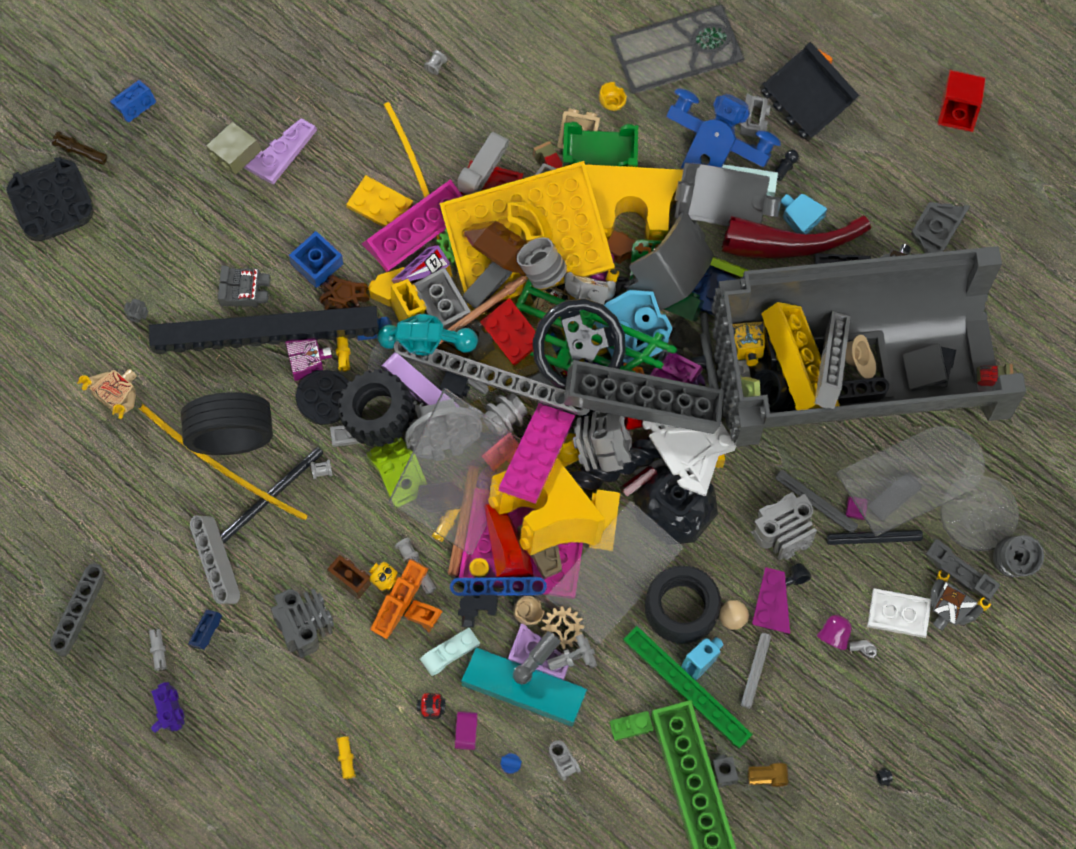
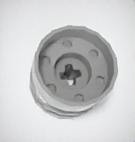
(541, 263)

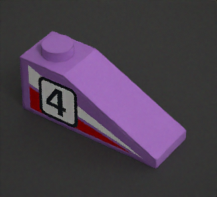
(424, 265)

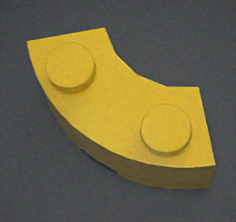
(529, 219)

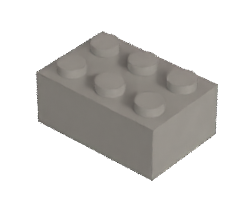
(442, 298)

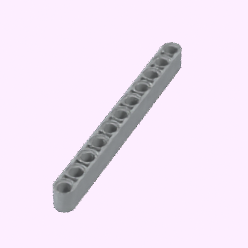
(498, 381)

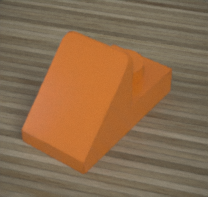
(423, 614)

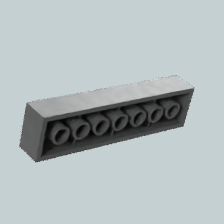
(643, 397)

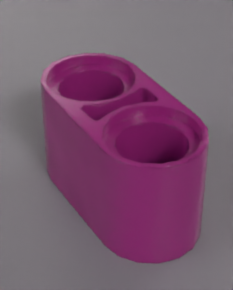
(466, 730)

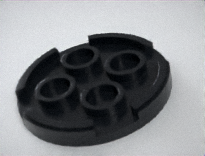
(319, 396)

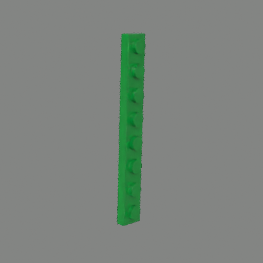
(687, 687)

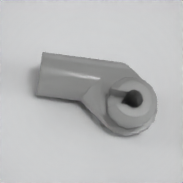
(864, 646)

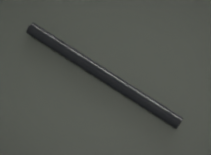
(274, 491)

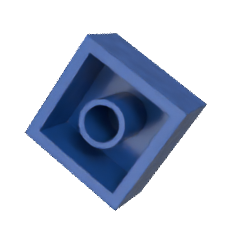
(316, 259)

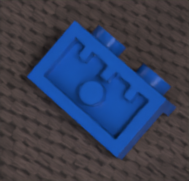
(133, 101)

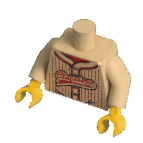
(112, 390)

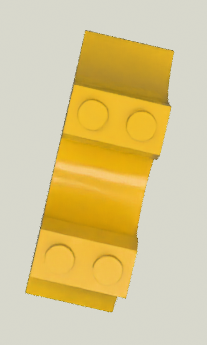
(636, 190)
(559, 516)

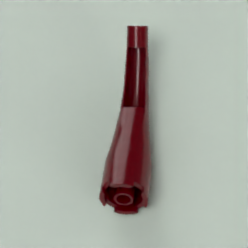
(766, 242)

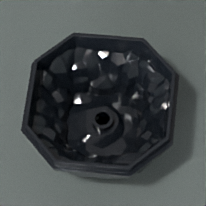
(680, 517)

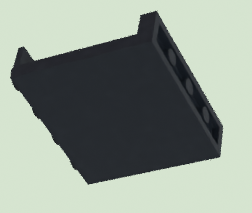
(809, 92)

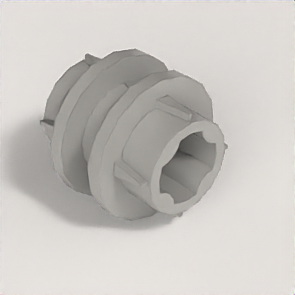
(507, 412)

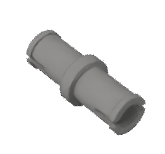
(157, 649)

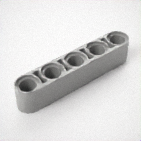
(214, 560)

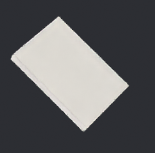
(899, 613)

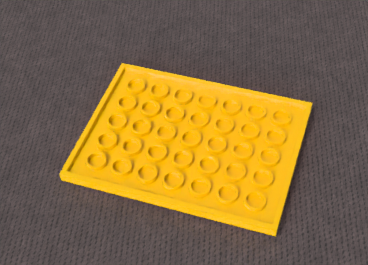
(564, 200)

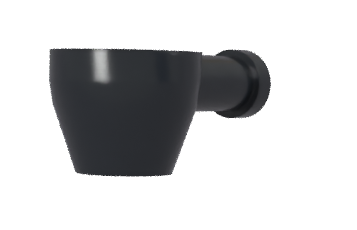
(799, 575)

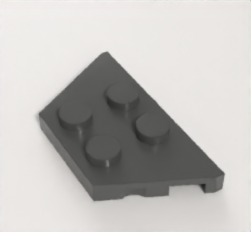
(938, 226)

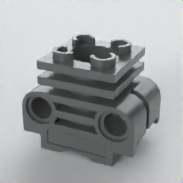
(301, 620)

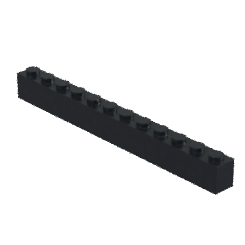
(263, 329)

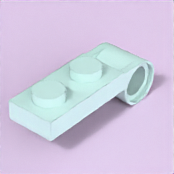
(449, 651)

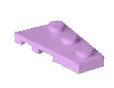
(524, 644)

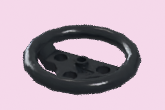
(570, 311)

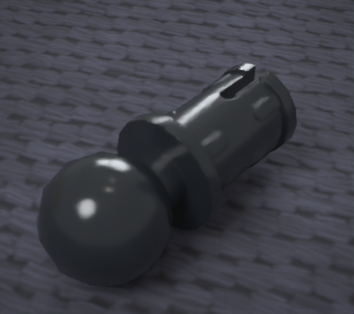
(785, 165)

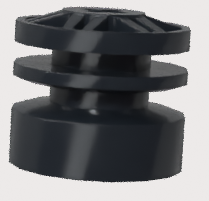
(777, 390)

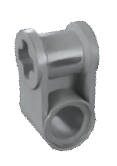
(563, 761)

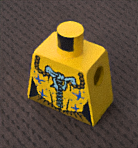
(749, 341)

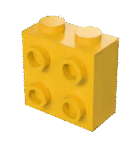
(406, 300)

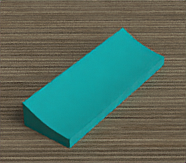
(541, 695)

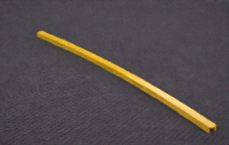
(403, 138)
(222, 469)

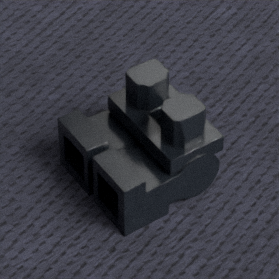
(469, 608)

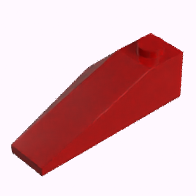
(507, 552)

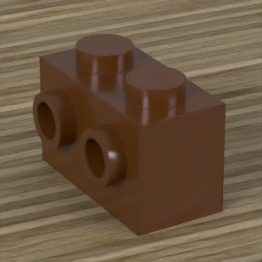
(349, 577)

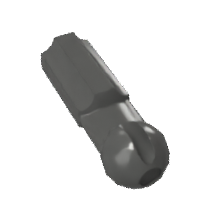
(523, 673)

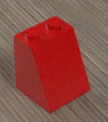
(961, 101)

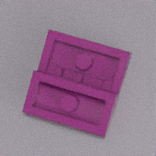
(678, 369)

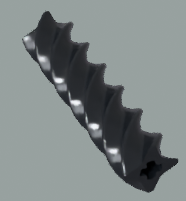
(642, 454)

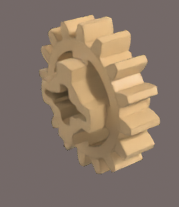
(572, 626)

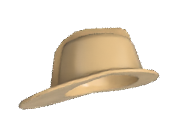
(860, 355)

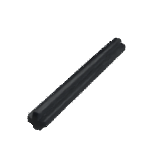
(869, 537)

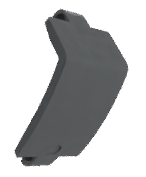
(718, 193)
(674, 265)

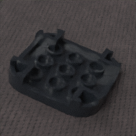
(50, 200)

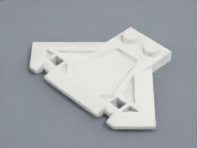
(690, 452)

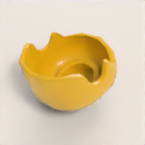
(612, 97)

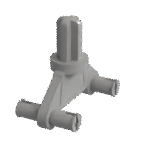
(567, 658)

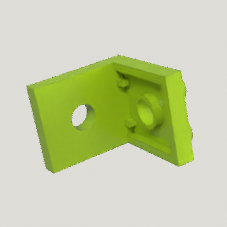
(390, 462)

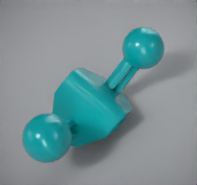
(423, 334)

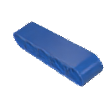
(508, 586)

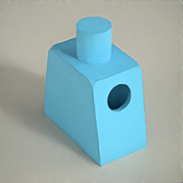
(802, 213)
(702, 657)

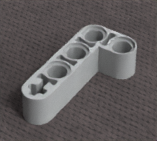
(475, 177)

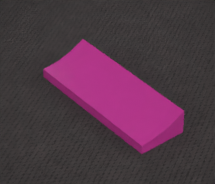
(411, 228)

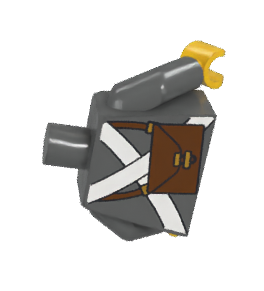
(953, 604)

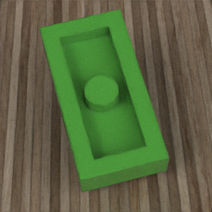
(631, 726)

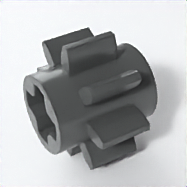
(136, 310)

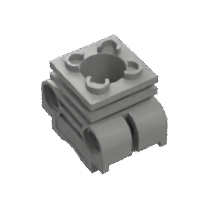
(603, 441)
(785, 526)

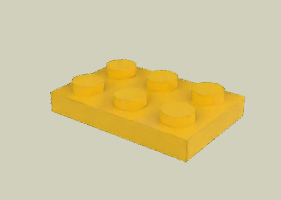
(378, 202)

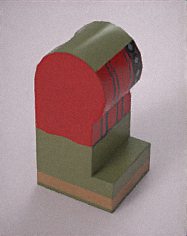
(547, 155)
(988, 375)

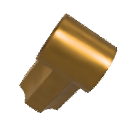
(774, 774)

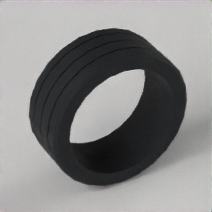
(226, 423)

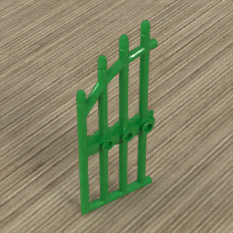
(588, 319)

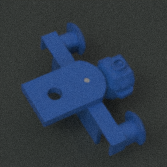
(717, 135)

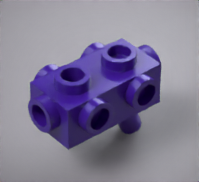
(169, 713)

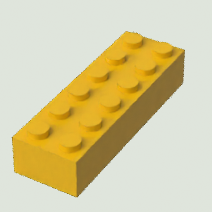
(795, 352)

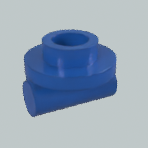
(510, 763)

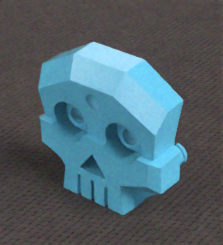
(630, 309)

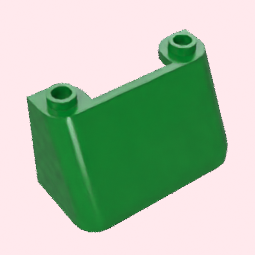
(600, 146)

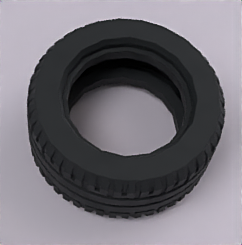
(682, 577)

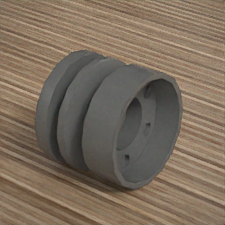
(1027, 560)

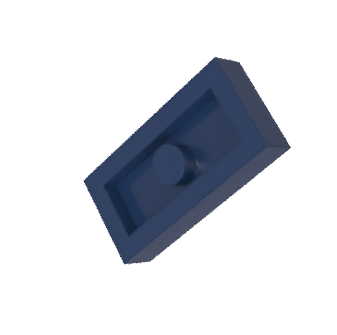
(205, 629)

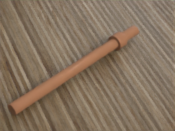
(509, 289)

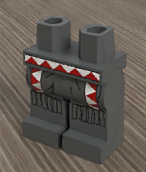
(242, 287)

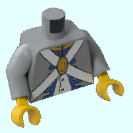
(588, 288)

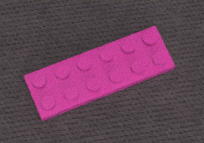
(536, 453)

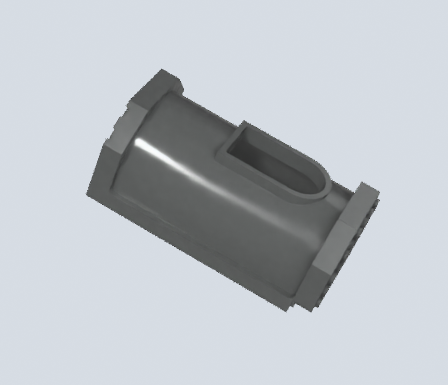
(898, 308)

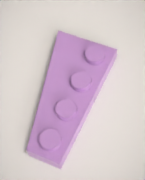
(281, 152)

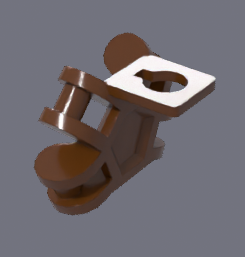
(343, 292)

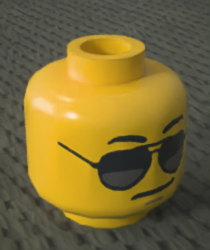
(383, 576)

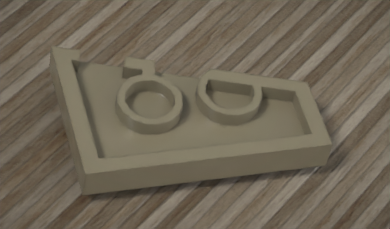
(547, 560)

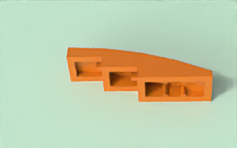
(399, 599)

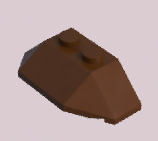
(497, 244)

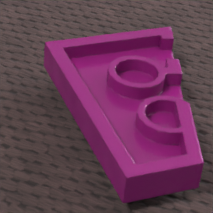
(772, 604)

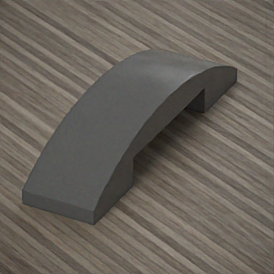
(961, 572)

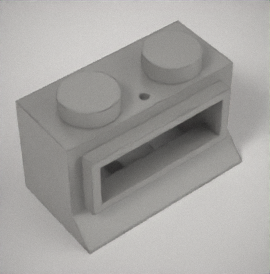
(750, 129)

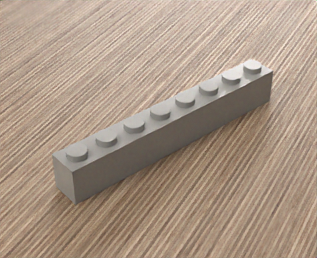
(832, 360)

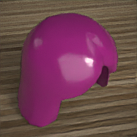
(836, 632)

